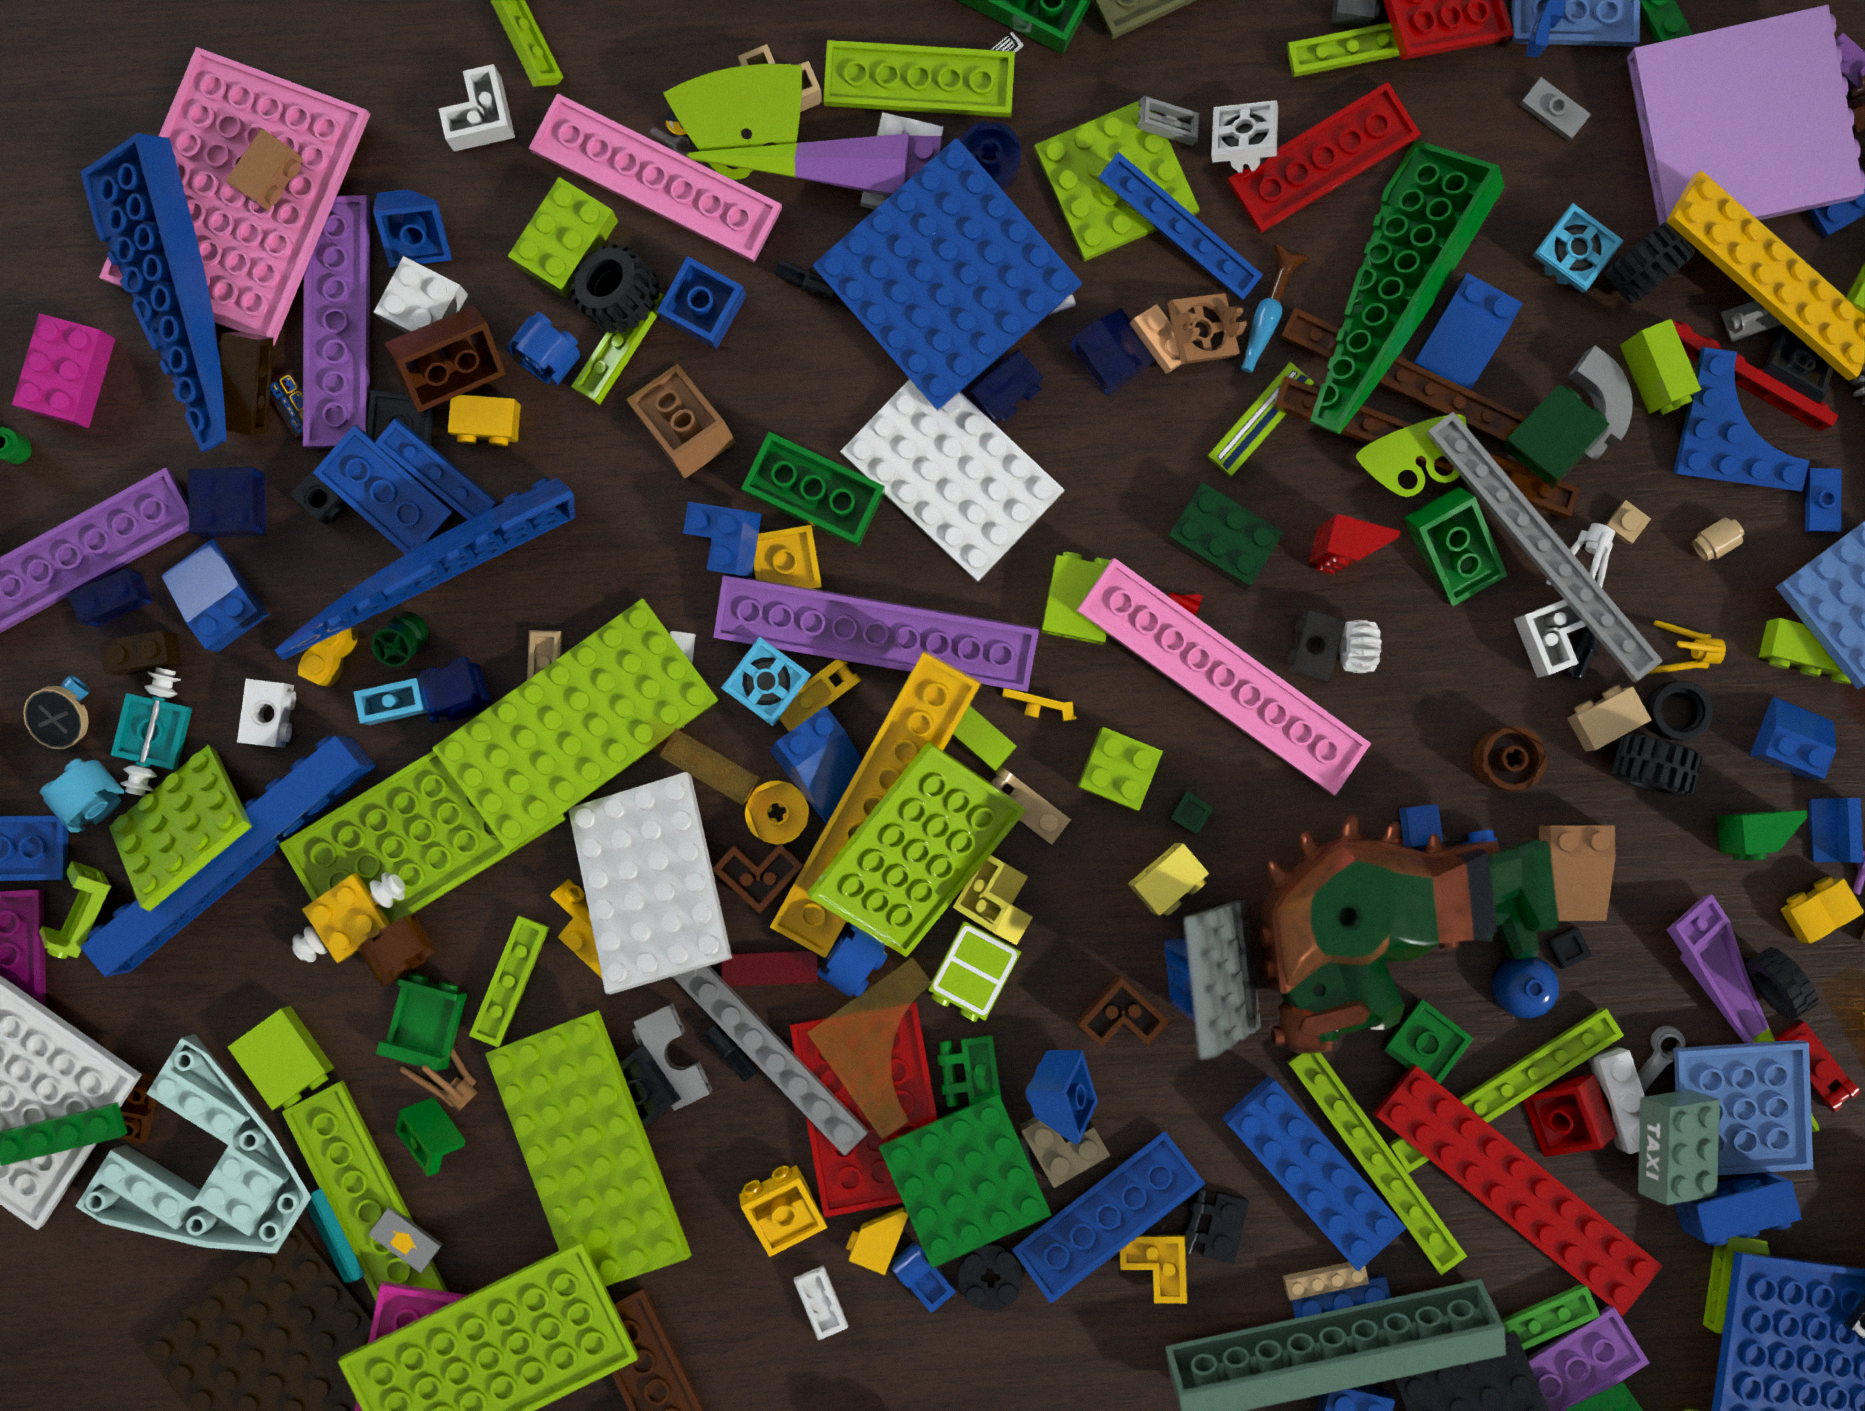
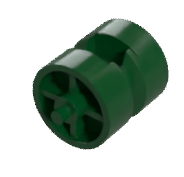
(400, 639)

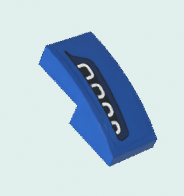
(1547, 18)

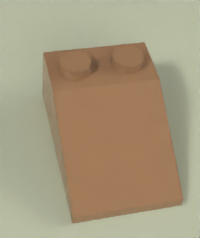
(681, 420)
(1581, 869)

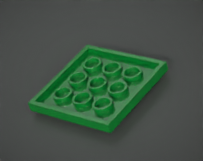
(965, 1180)

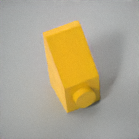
(877, 1240)

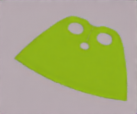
(736, 98)

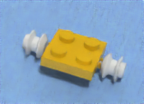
(347, 917)

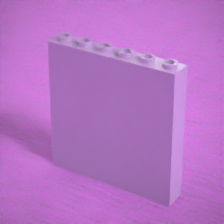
(1752, 111)

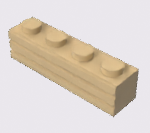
(1323, 1280)

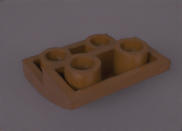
(139, 1110)

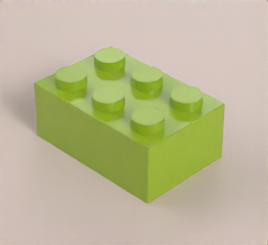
(561, 236)

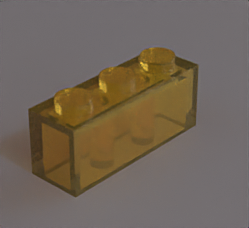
(710, 766)

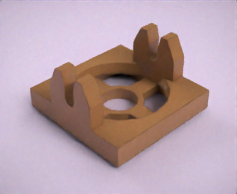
(1185, 331)

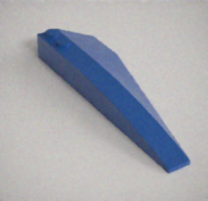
(152, 240)
(441, 559)

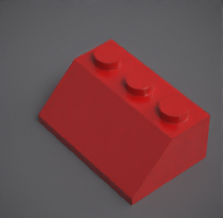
(1345, 541)

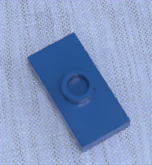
(1823, 500)

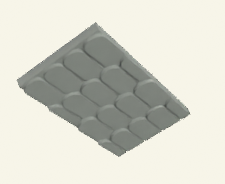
(1214, 977)

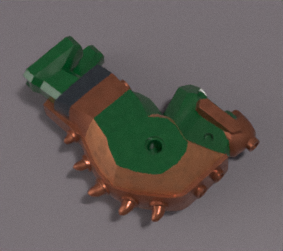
(1382, 903)

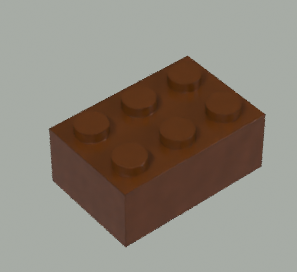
(445, 358)

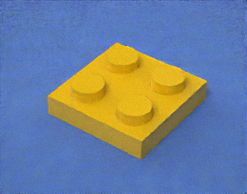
(788, 557)

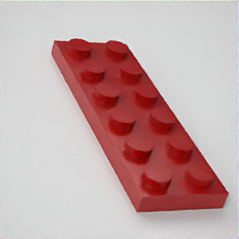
(1324, 157)

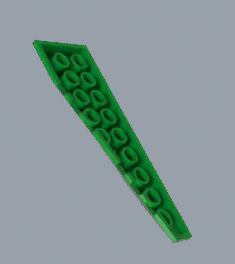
(1416, 243)

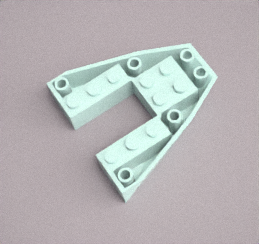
(249, 1194)

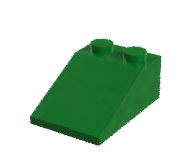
(1456, 545)

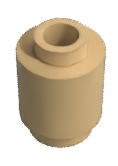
(1718, 539)

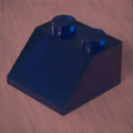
(1112, 351)

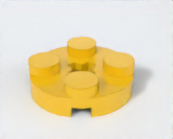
(761, 803)

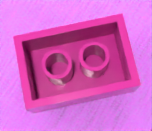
(63, 370)

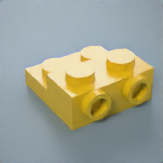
(781, 1209)

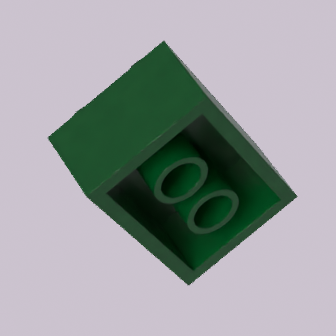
(1224, 536)

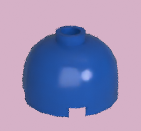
(1525, 987)

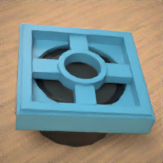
(1574, 250)
(766, 681)

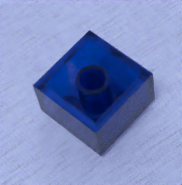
(226, 502)

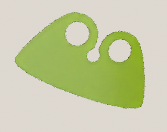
(1398, 452)

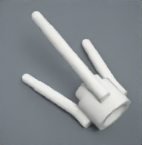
(1598, 542)

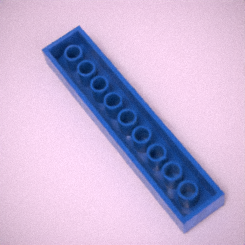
(274, 818)

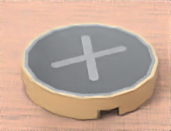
(55, 717)

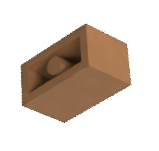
(265, 170)

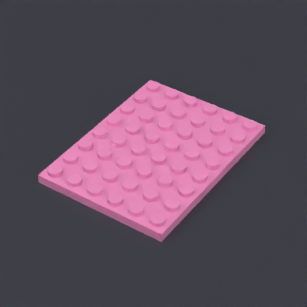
(251, 253)

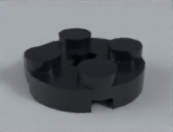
(1004, 1289)

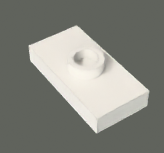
(821, 1302)

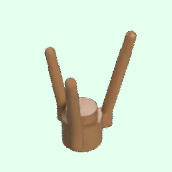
(456, 1093)

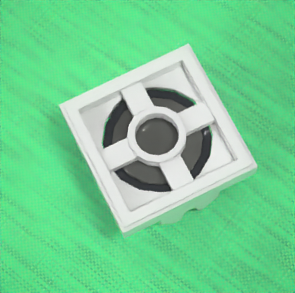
(1243, 135)

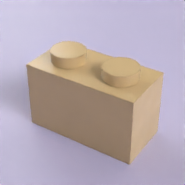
(1608, 718)

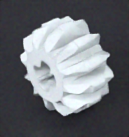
(1360, 646)

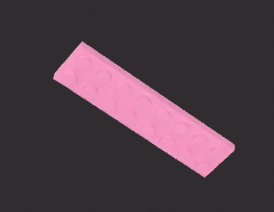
(655, 178)

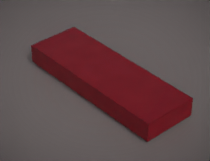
(771, 968)

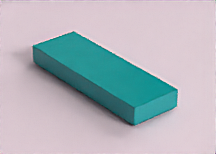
(334, 1237)

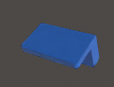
(1835, 830)

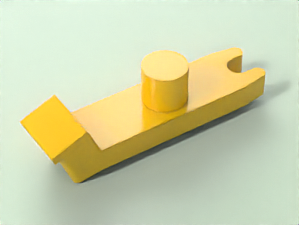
(1034, 704)

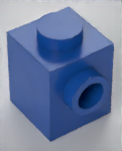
(1419, 824)

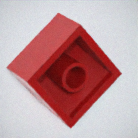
(1570, 1116)

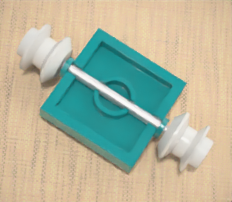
(151, 731)

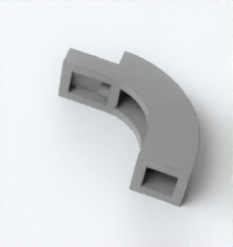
(1610, 393)

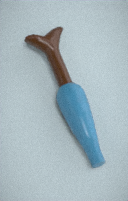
(1270, 309)

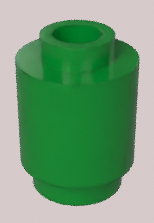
(13, 446)

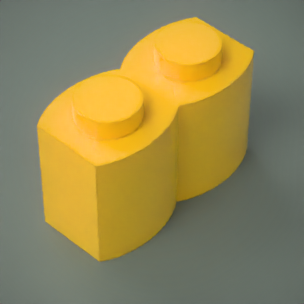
(325, 660)
(1821, 909)

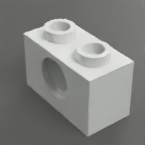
(256, 698)

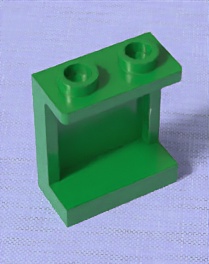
(424, 1022)

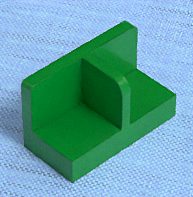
(428, 1134)

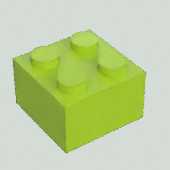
(1119, 769)

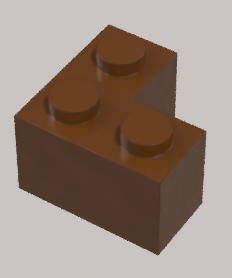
(756, 882)
(1119, 1006)

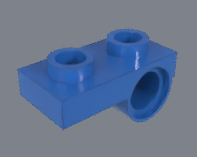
(916, 1273)

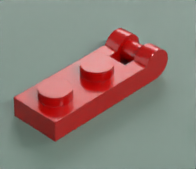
(1822, 1068)

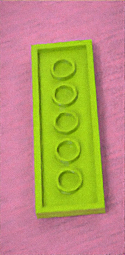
(919, 78)

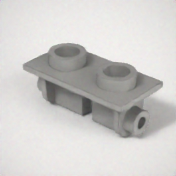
(1748, 320)

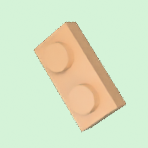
(1158, 337)

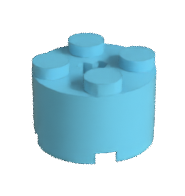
(82, 794)

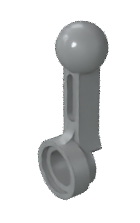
(1659, 1058)

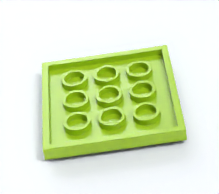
(1092, 211)
(179, 827)

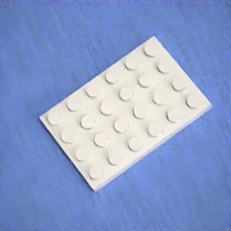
(953, 476)
(649, 883)

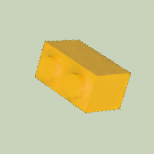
(484, 419)

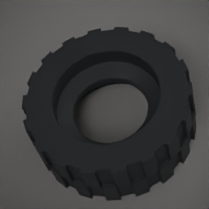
(1782, 983)

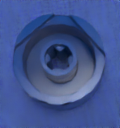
(544, 349)
(852, 961)

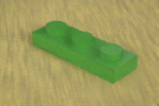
(1552, 1316)

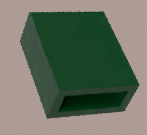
(1556, 435)

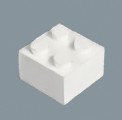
(418, 297)

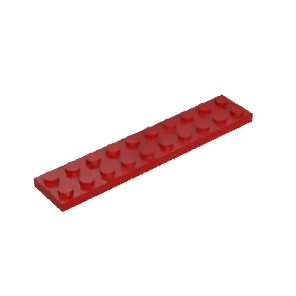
(1517, 1189)

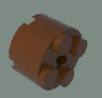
(1525, 750)
(397, 948)

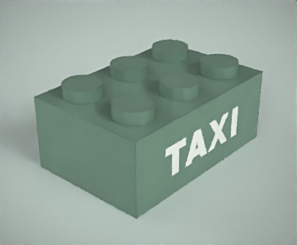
(1678, 1146)

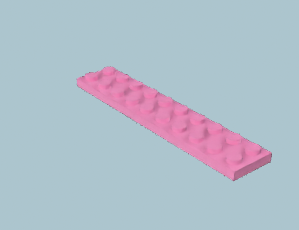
(1223, 676)

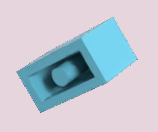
(389, 702)

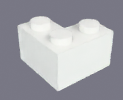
(483, 118)
(1546, 637)

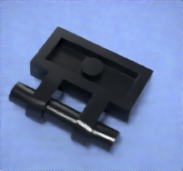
(1224, 1225)

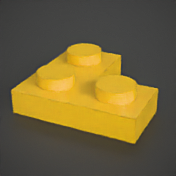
(1166, 1258)

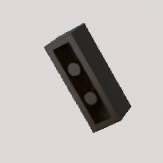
(246, 381)

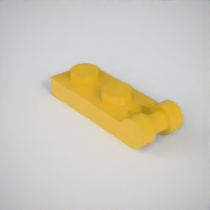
(819, 693)

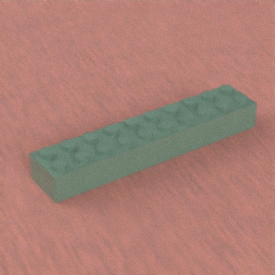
(1337, 1349)

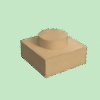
(1627, 522)

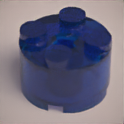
(997, 141)
(453, 690)

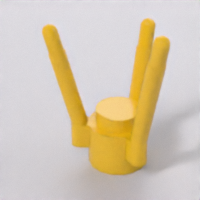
(1704, 649)

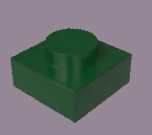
(1191, 813)

